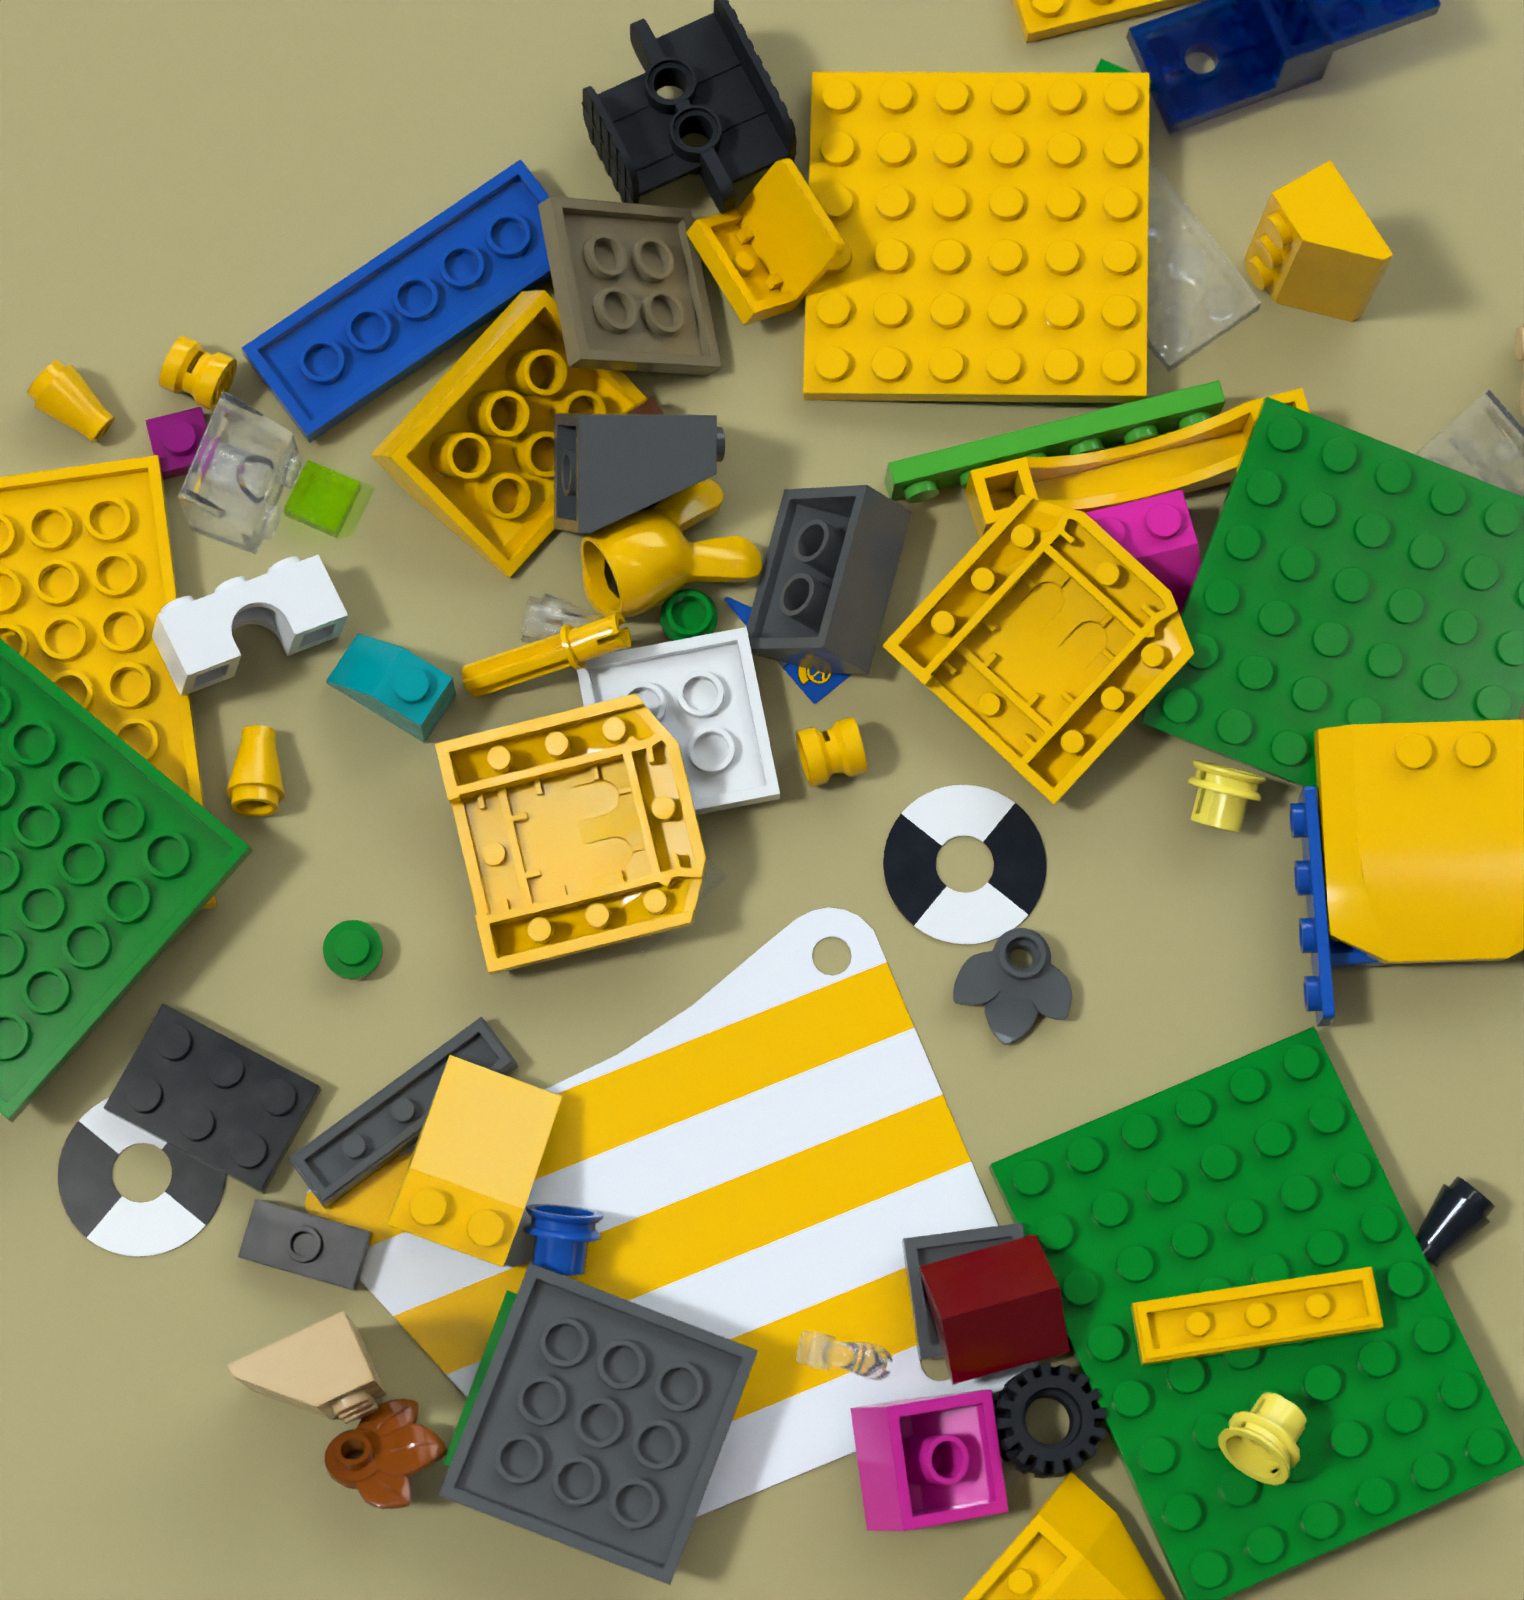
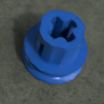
(562, 1236)

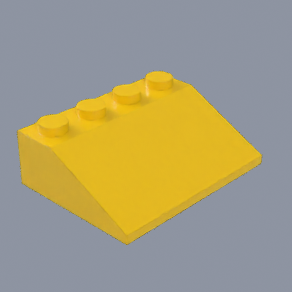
(485, 433)

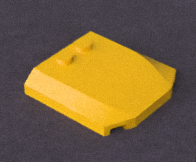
(1045, 641)
(574, 831)
(1423, 838)

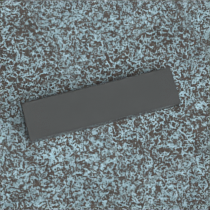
(390, 1118)

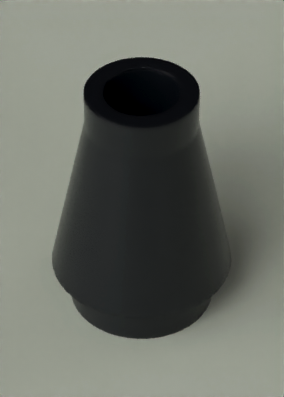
(1452, 1220)

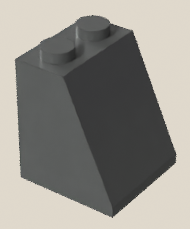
(627, 462)

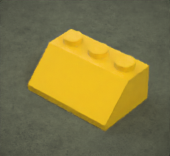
(1317, 247)

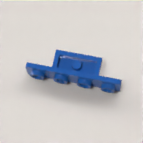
(1314, 930)

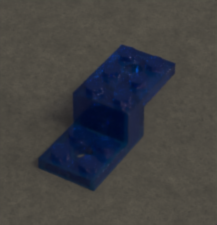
(1255, 48)

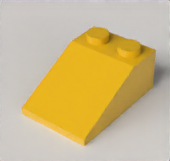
(475, 1161)

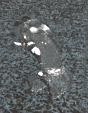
(861, 1358)

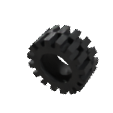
(1083, 1414)

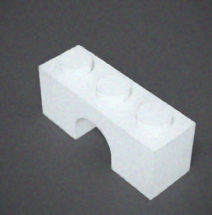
(290, 600)

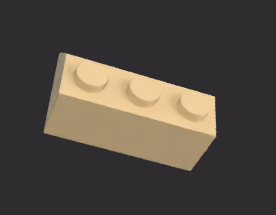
(316, 1370)

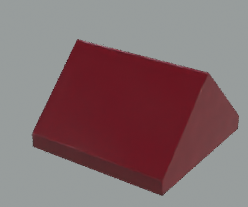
(995, 1308)

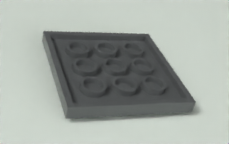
(598, 1423)

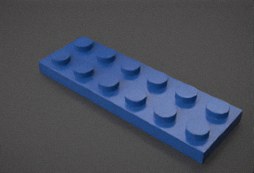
(406, 304)

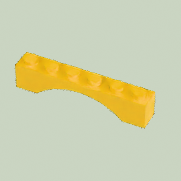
(1095, 480)

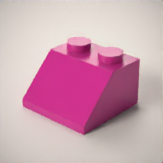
(1158, 537)
(929, 1460)

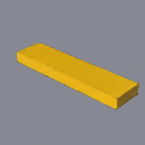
(1256, 1316)

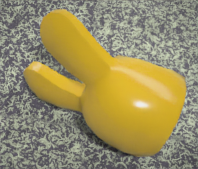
(655, 558)

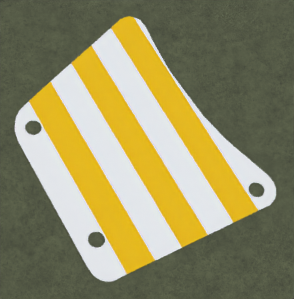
(745, 1185)

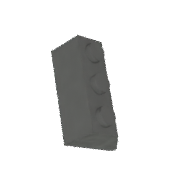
(827, 578)

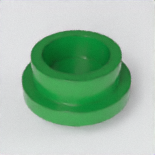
(688, 615)
(352, 949)

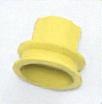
(1222, 794)
(1264, 1439)

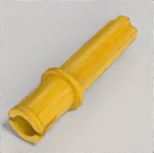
(547, 655)

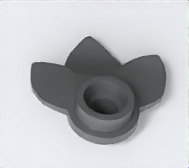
(1012, 993)

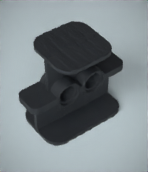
(724, 99)

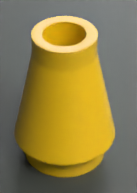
(68, 399)
(256, 774)

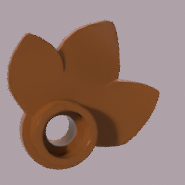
(392, 1452)

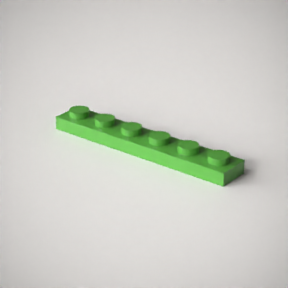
(923, 475)

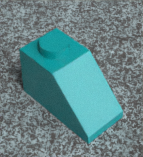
(394, 685)

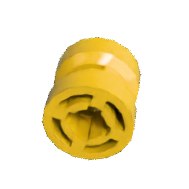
(197, 372)
(831, 751)

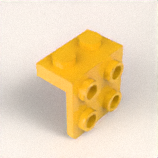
(769, 246)

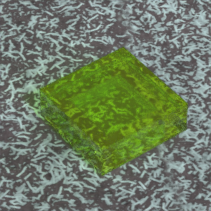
(322, 498)

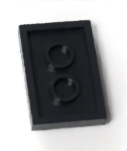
(212, 1098)

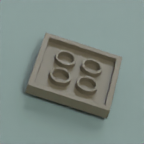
(629, 287)

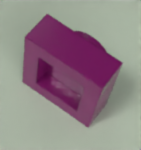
(176, 440)

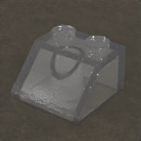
(239, 476)

